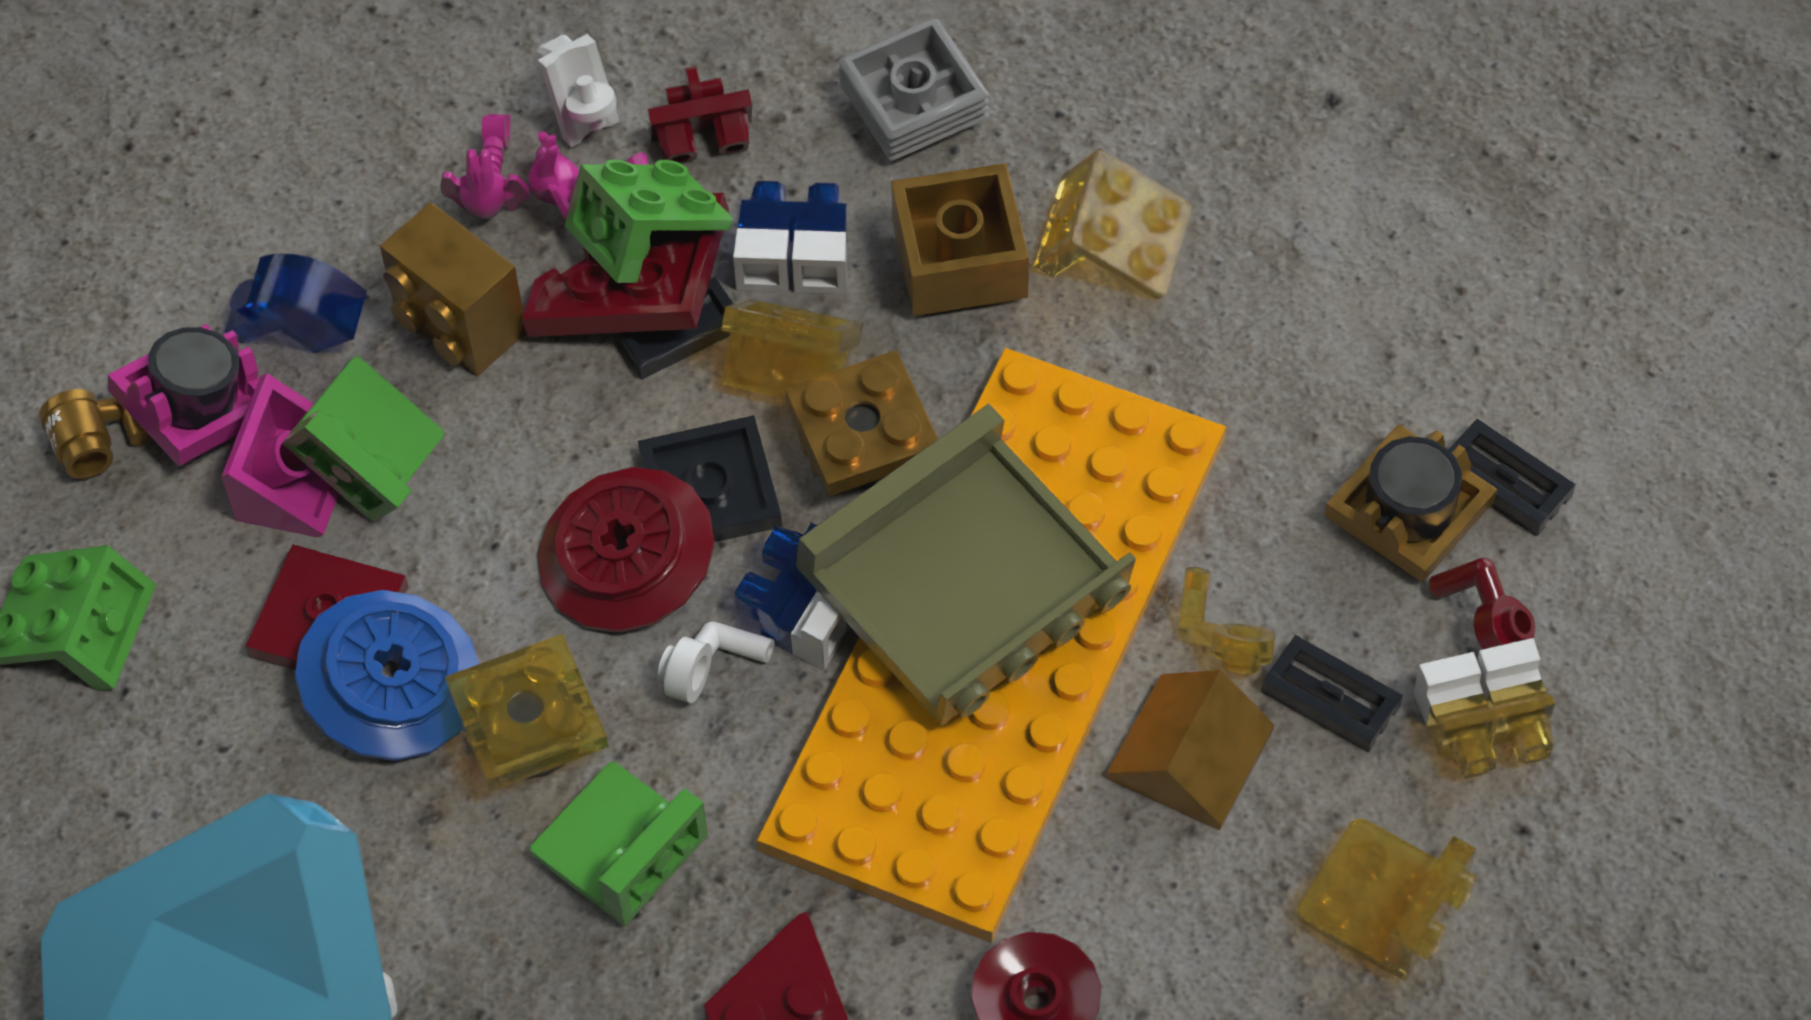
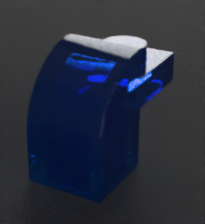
(301, 299)

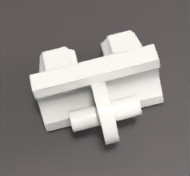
(577, 87)

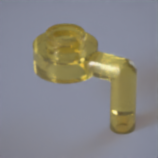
(1237, 645)

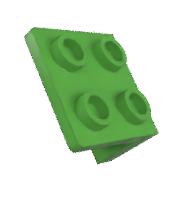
(623, 202)
(364, 439)
(75, 610)
(621, 841)

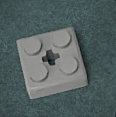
(913, 89)

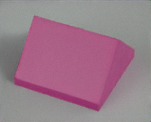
(265, 478)

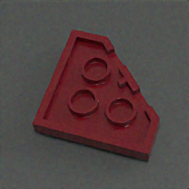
(664, 298)

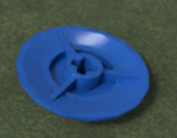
(376, 713)

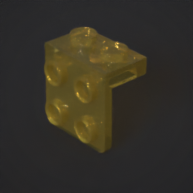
(1387, 896)

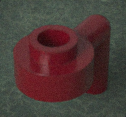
(1499, 617)

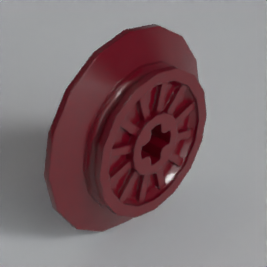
(649, 579)

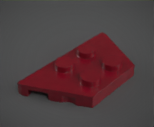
(781, 982)

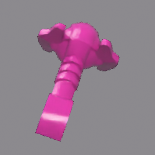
(554, 175)
(483, 187)

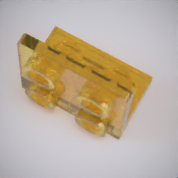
(1116, 222)

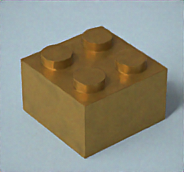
(960, 239)
(453, 289)

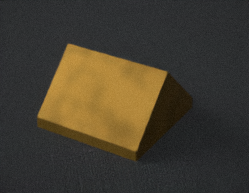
(1193, 745)

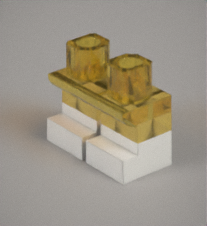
(1487, 703)

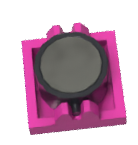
(188, 390)

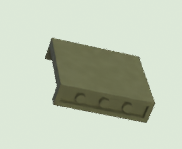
(961, 568)

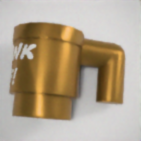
(79, 432)

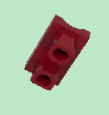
(696, 109)

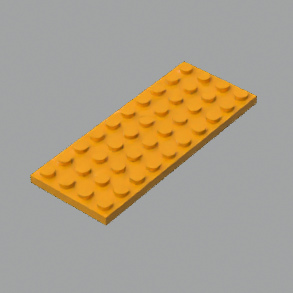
(958, 808)

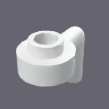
(687, 664)

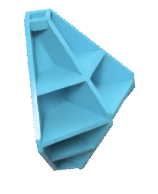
(224, 925)

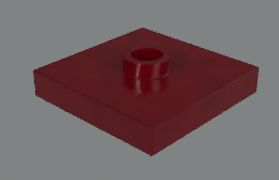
(303, 590)

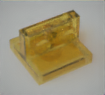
(783, 345)

